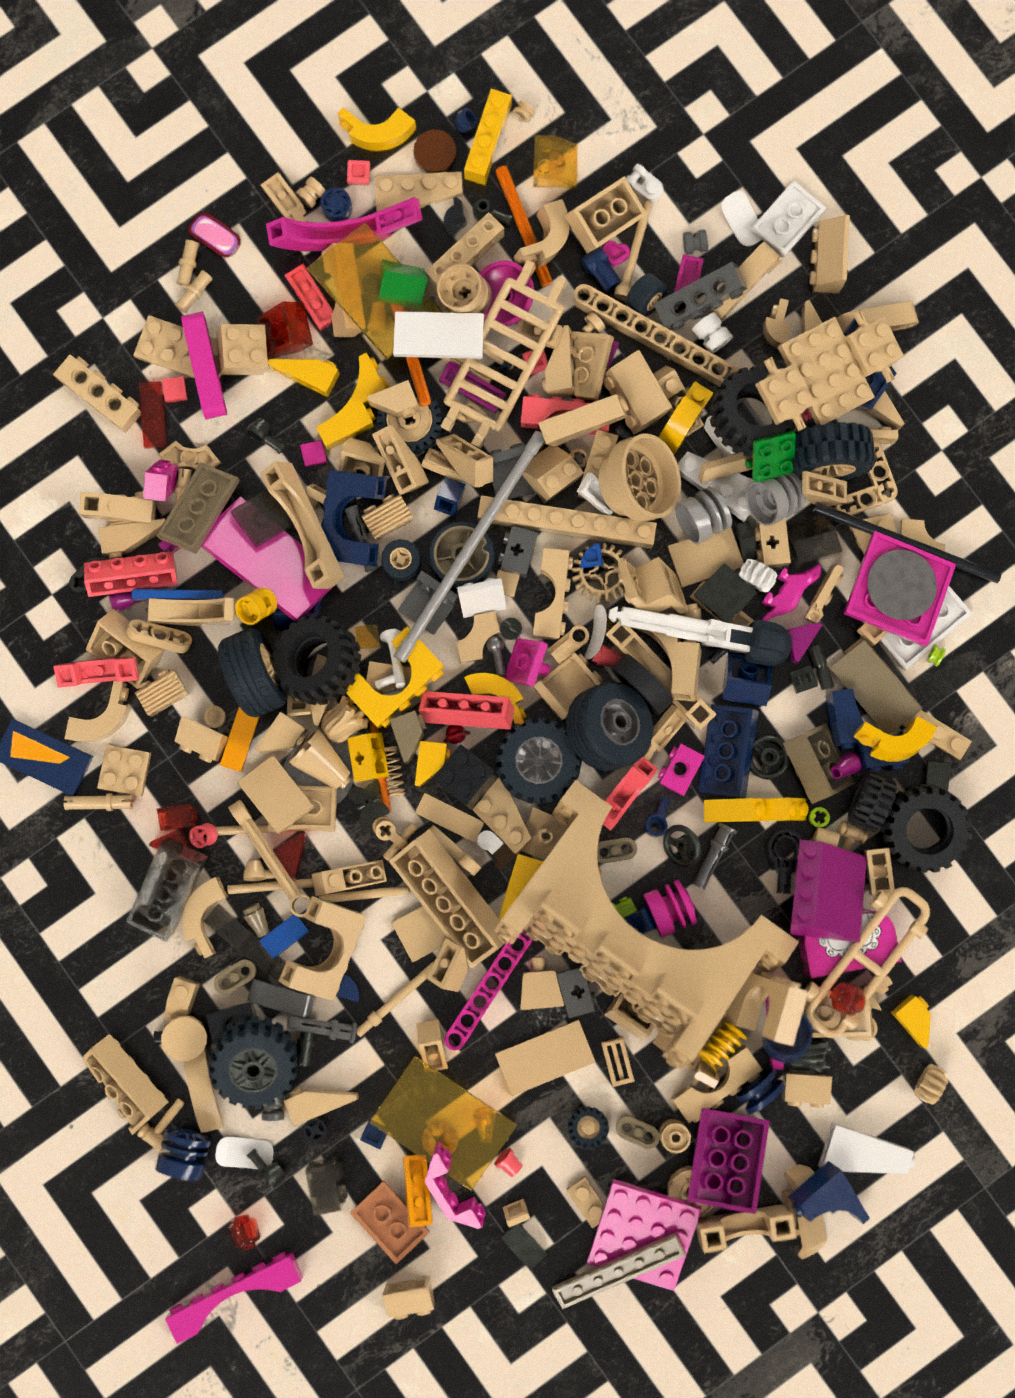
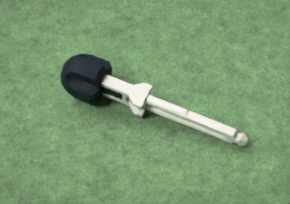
(762, 641)

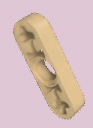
(171, 645)

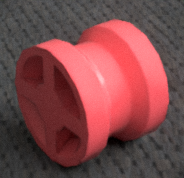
(197, 835)

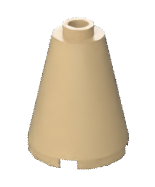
(321, 761)

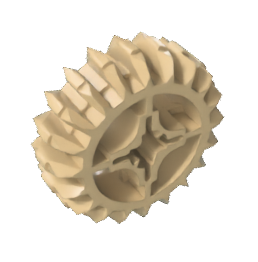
(611, 570)

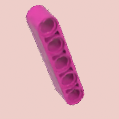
(204, 365)

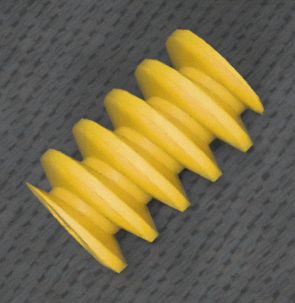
(721, 1044)

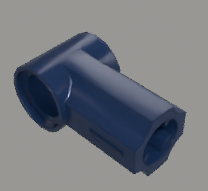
(598, 264)

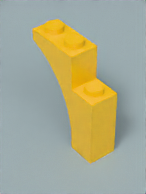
(354, 417)
(755, 809)

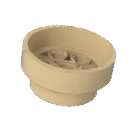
(640, 478)

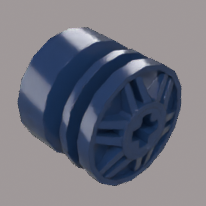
(786, 1053)
(182, 1159)

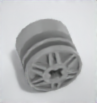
(775, 498)
(703, 515)

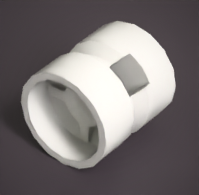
(712, 333)

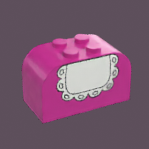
(822, 955)

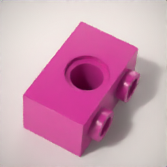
(691, 761)

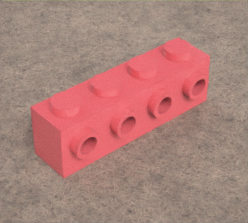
(130, 573)
(467, 710)

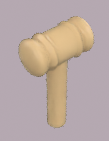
(852, 834)
(153, 1135)

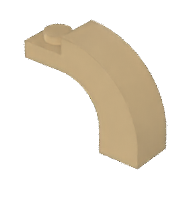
(555, 235)
(104, 725)
(195, 911)

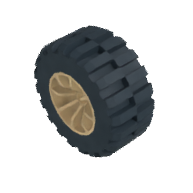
(834, 450)

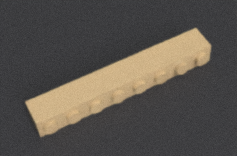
(572, 523)

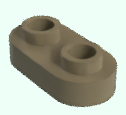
(614, 850)
(235, 976)
(637, 1132)

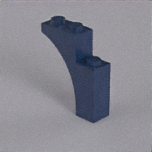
(844, 722)

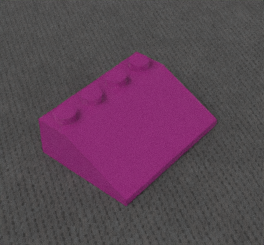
(828, 892)
(728, 1161)

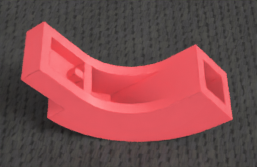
(628, 789)

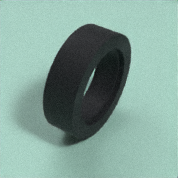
(638, 678)

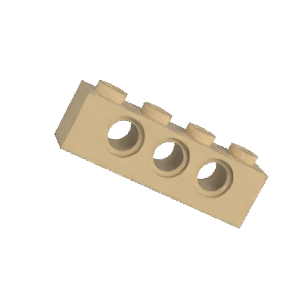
(468, 248)
(69, 373)

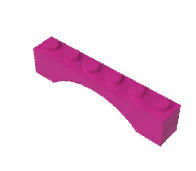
(275, 1276)

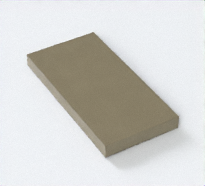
(198, 508)
(876, 687)

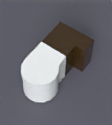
(489, 841)

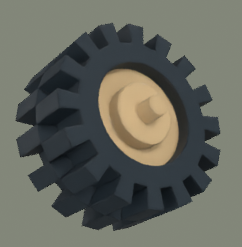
(588, 1128)

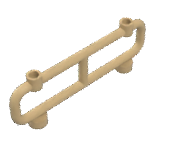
(883, 903)

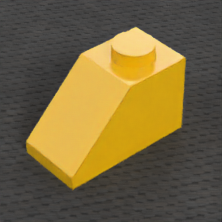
(430, 760)
(915, 1019)

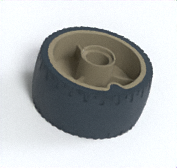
(452, 539)

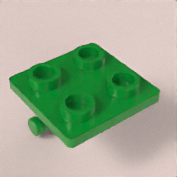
(772, 456)

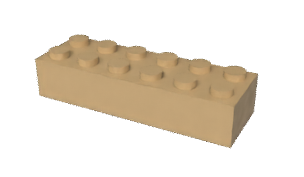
(448, 897)

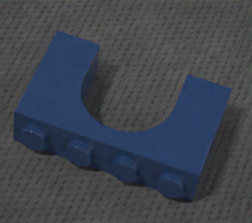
(341, 489)

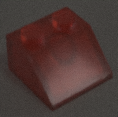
(286, 329)

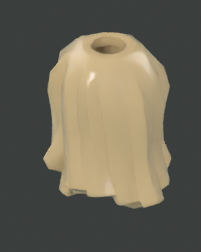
(343, 721)

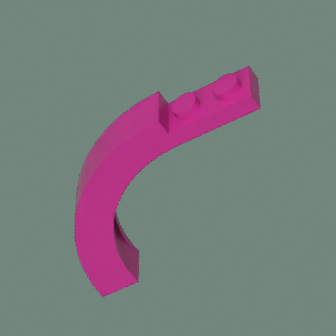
(318, 236)

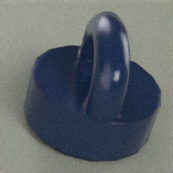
(466, 120)

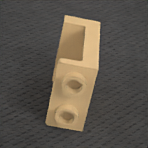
(566, 683)

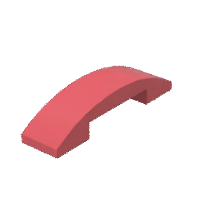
(96, 670)

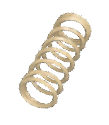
(394, 749)

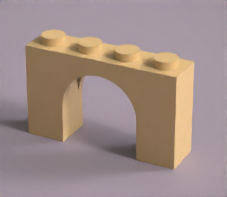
(326, 977)
(785, 1006)
(770, 1220)

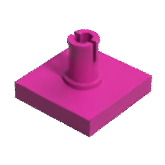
(527, 662)

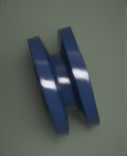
(761, 1091)

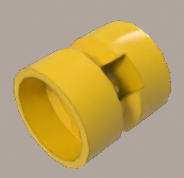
(256, 605)

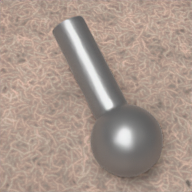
(495, 645)

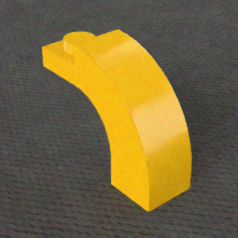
(380, 136)
(896, 748)

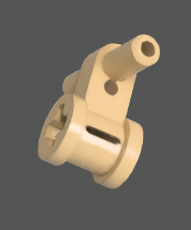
(399, 841)

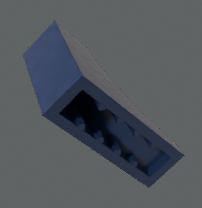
(826, 1192)

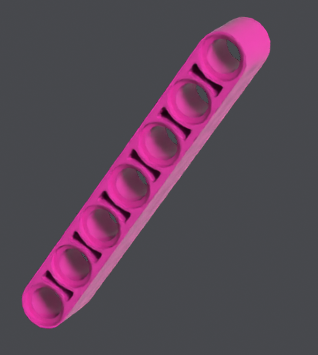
(489, 993)

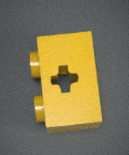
(368, 757)

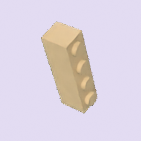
(124, 1082)

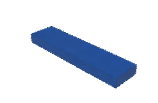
(145, 594)

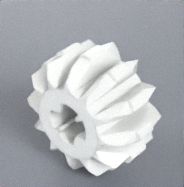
(758, 575)

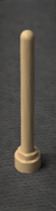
(624, 287)

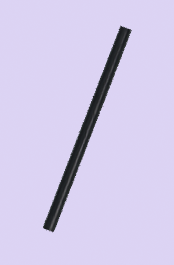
(869, 528)

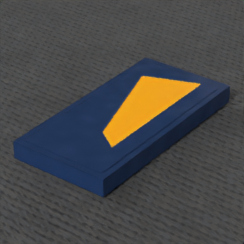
(43, 757)

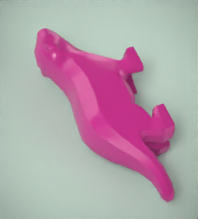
(790, 592)

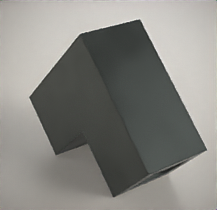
(747, 541)

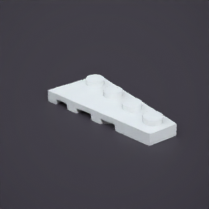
(731, 487)

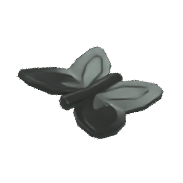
(369, 803)

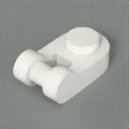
(651, 187)

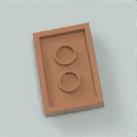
(386, 1221)

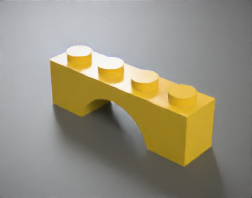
(487, 136)

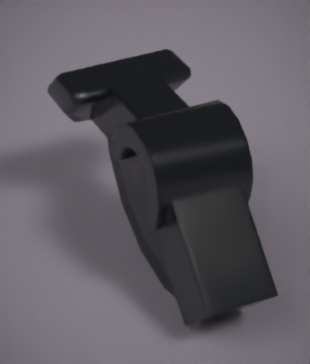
(454, 218)

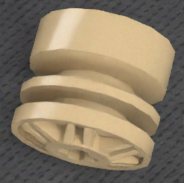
(457, 284)

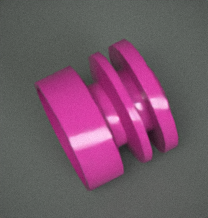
(670, 908)

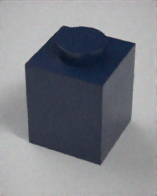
(449, 496)

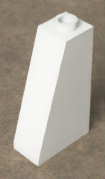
(862, 1152)

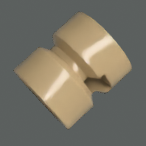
(674, 1135)

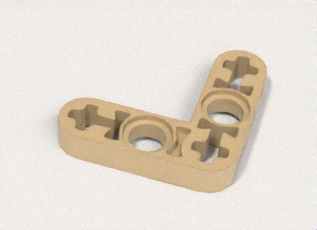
(874, 491)
(456, 852)

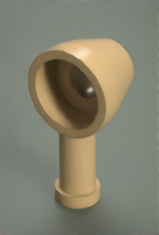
(255, 871)

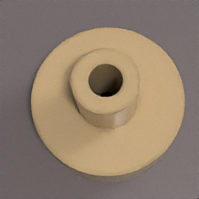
(594, 324)

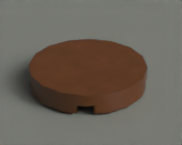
(434, 151)

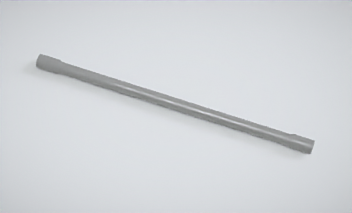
(409, 642)

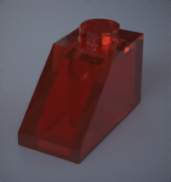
(176, 817)

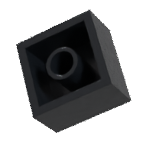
(466, 777)

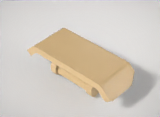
(812, 1233)

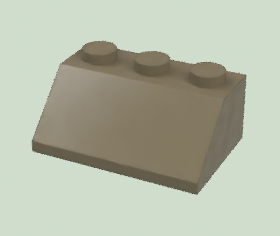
(813, 758)

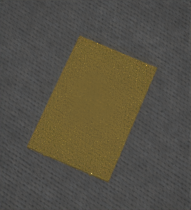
(353, 279)
(434, 1109)

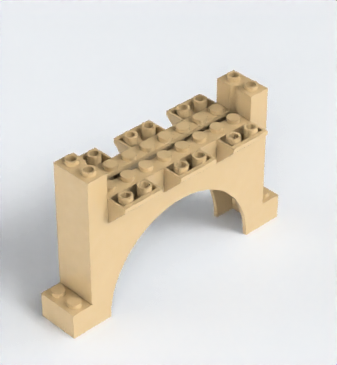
(673, 987)

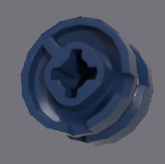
(336, 205)

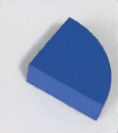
(592, 557)

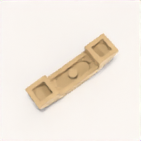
(202, 1093)

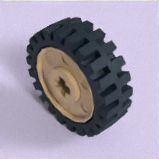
(423, 431)

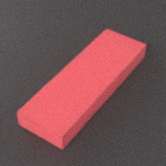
(311, 296)

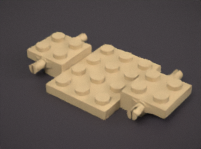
(828, 370)

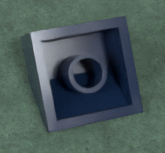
(746, 681)

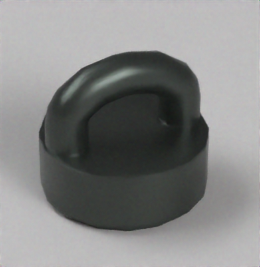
(510, 628)

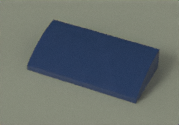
(728, 751)

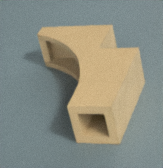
(191, 612)
(685, 664)

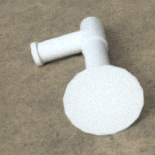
(398, 675)

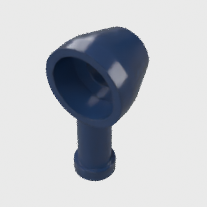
(658, 820)

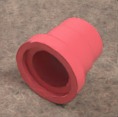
(508, 1162)

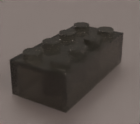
(166, 889)

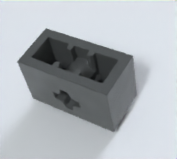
(526, 541)
(576, 1005)

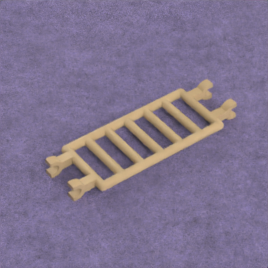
(527, 367)

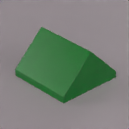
(403, 282)

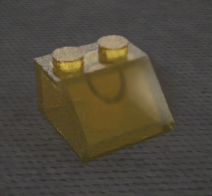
(554, 162)

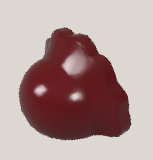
(455, 734)

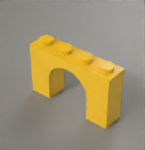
(381, 707)

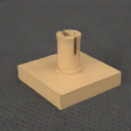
(544, 832)

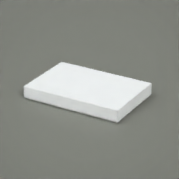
(788, 219)

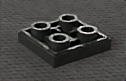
(725, 594)

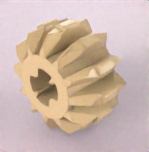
(931, 1084)

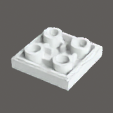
(481, 597)

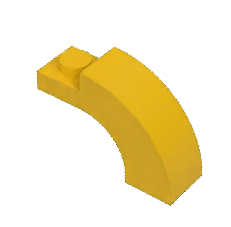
(685, 416)
(497, 686)

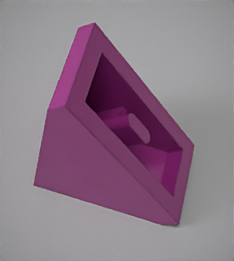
(801, 639)

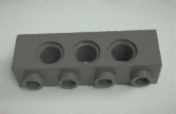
(668, 306)

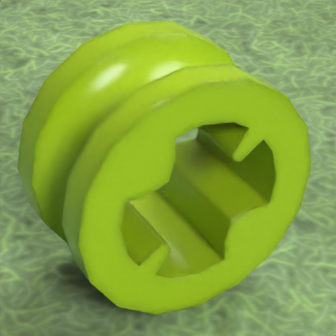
(936, 655)
(826, 818)

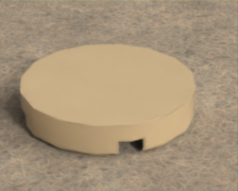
(184, 1038)

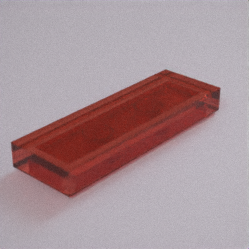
(152, 415)

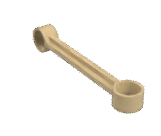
(245, 820)

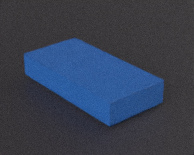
(284, 936)

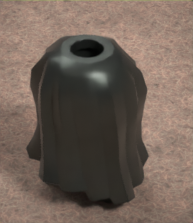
(814, 1058)

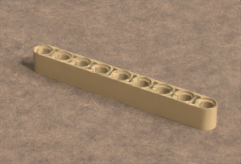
(652, 330)

